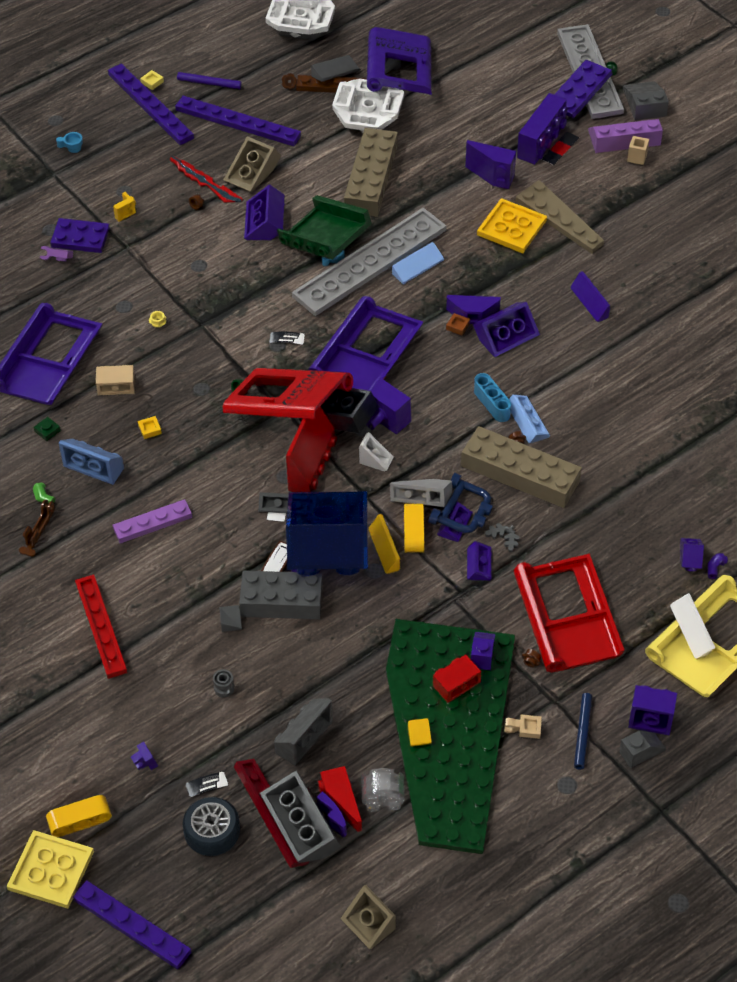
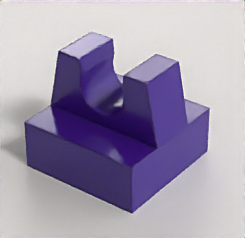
(144, 757)

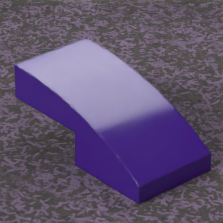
(334, 815)

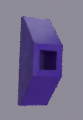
(473, 307)

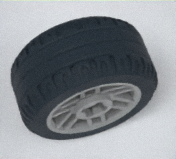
(211, 826)

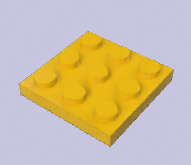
(512, 225)

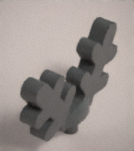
(511, 536)

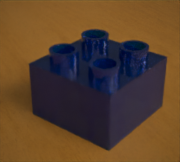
(327, 532)

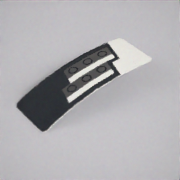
(289, 337)
(206, 783)

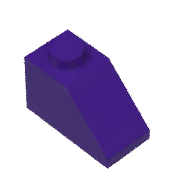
(691, 553)
(483, 650)

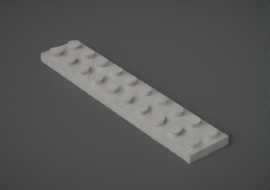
(368, 261)

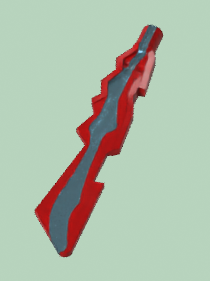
(203, 179)

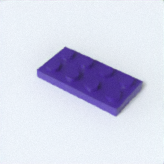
(583, 86)

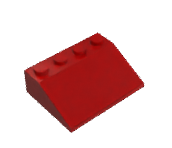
(309, 452)

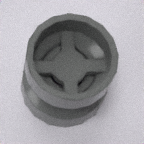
(223, 683)

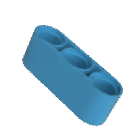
(492, 397)

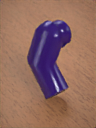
(713, 563)

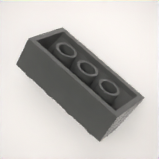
(300, 819)

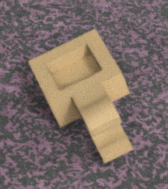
(528, 726)

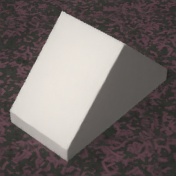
(374, 454)

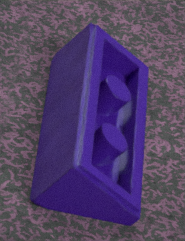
(590, 297)

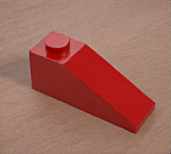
(338, 788)

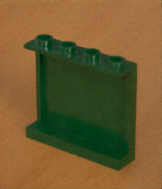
(327, 228)

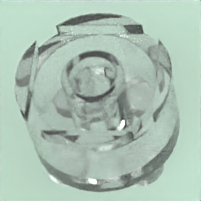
(382, 789)

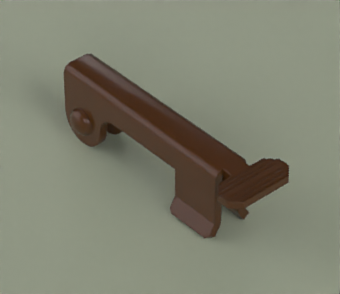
(32, 535)

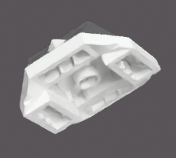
(300, 17)
(363, 108)

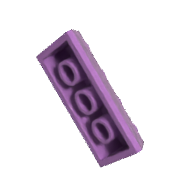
(619, 136)

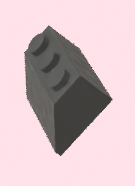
(304, 730)

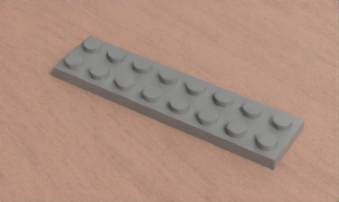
(581, 46)

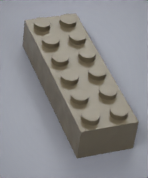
(371, 169)
(521, 466)

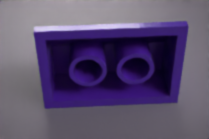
(264, 214)
(506, 328)

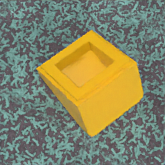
(419, 732)

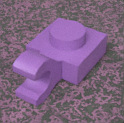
(60, 254)

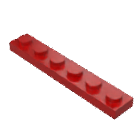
(101, 626)

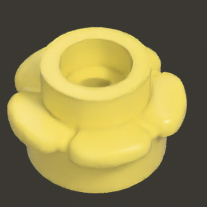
(157, 319)

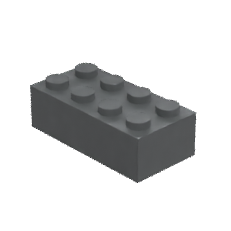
(280, 595)

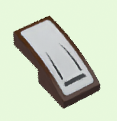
(277, 559)

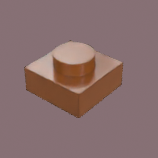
(458, 324)

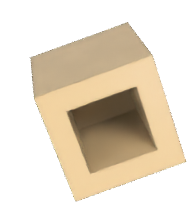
(638, 150)

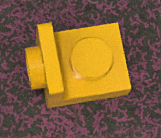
(124, 208)

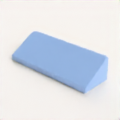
(417, 263)
(527, 419)

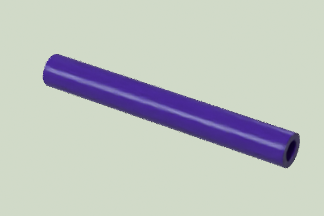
(209, 80)

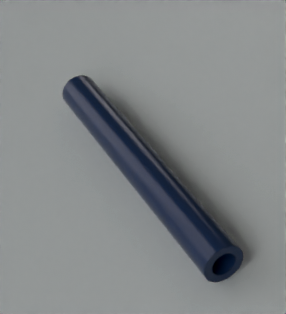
(583, 728)

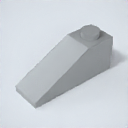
(425, 492)

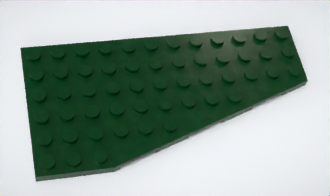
(455, 774)

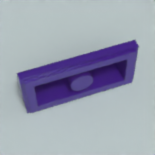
(459, 514)
(478, 561)

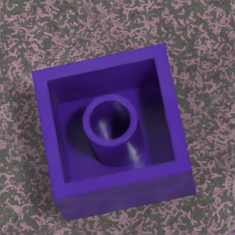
(652, 710)

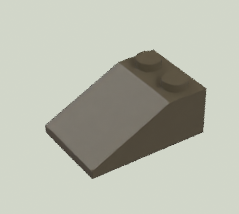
(252, 164)

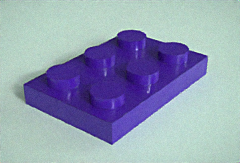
(80, 235)

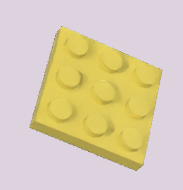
(50, 869)

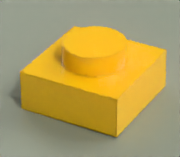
(149, 427)

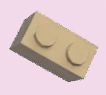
(115, 380)

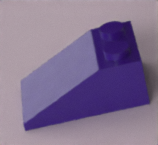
(491, 163)

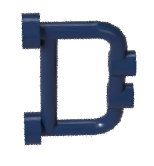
(478, 519)

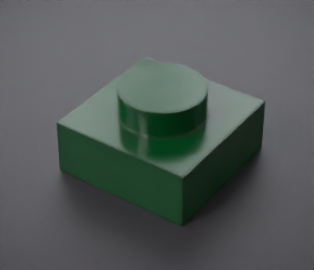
(47, 428)

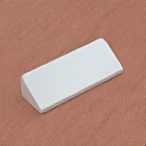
(692, 626)

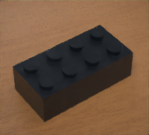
(349, 409)

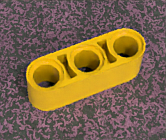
(413, 528)
(78, 816)

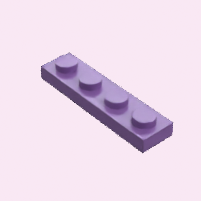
(152, 521)

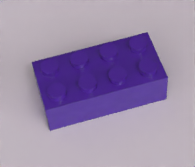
(542, 128)

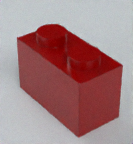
(456, 678)

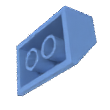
(91, 460)

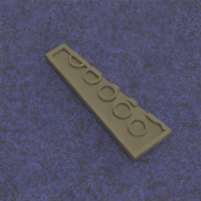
(559, 216)

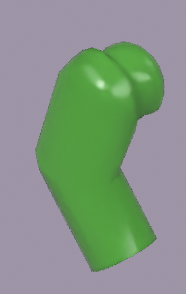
(40, 494)

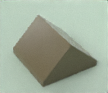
(369, 918)

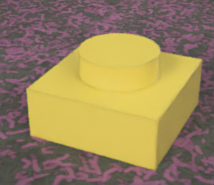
(152, 80)

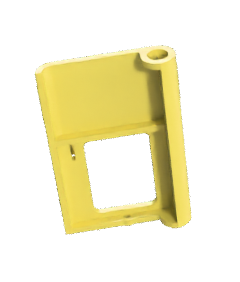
(675, 656)

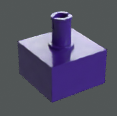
(393, 409)

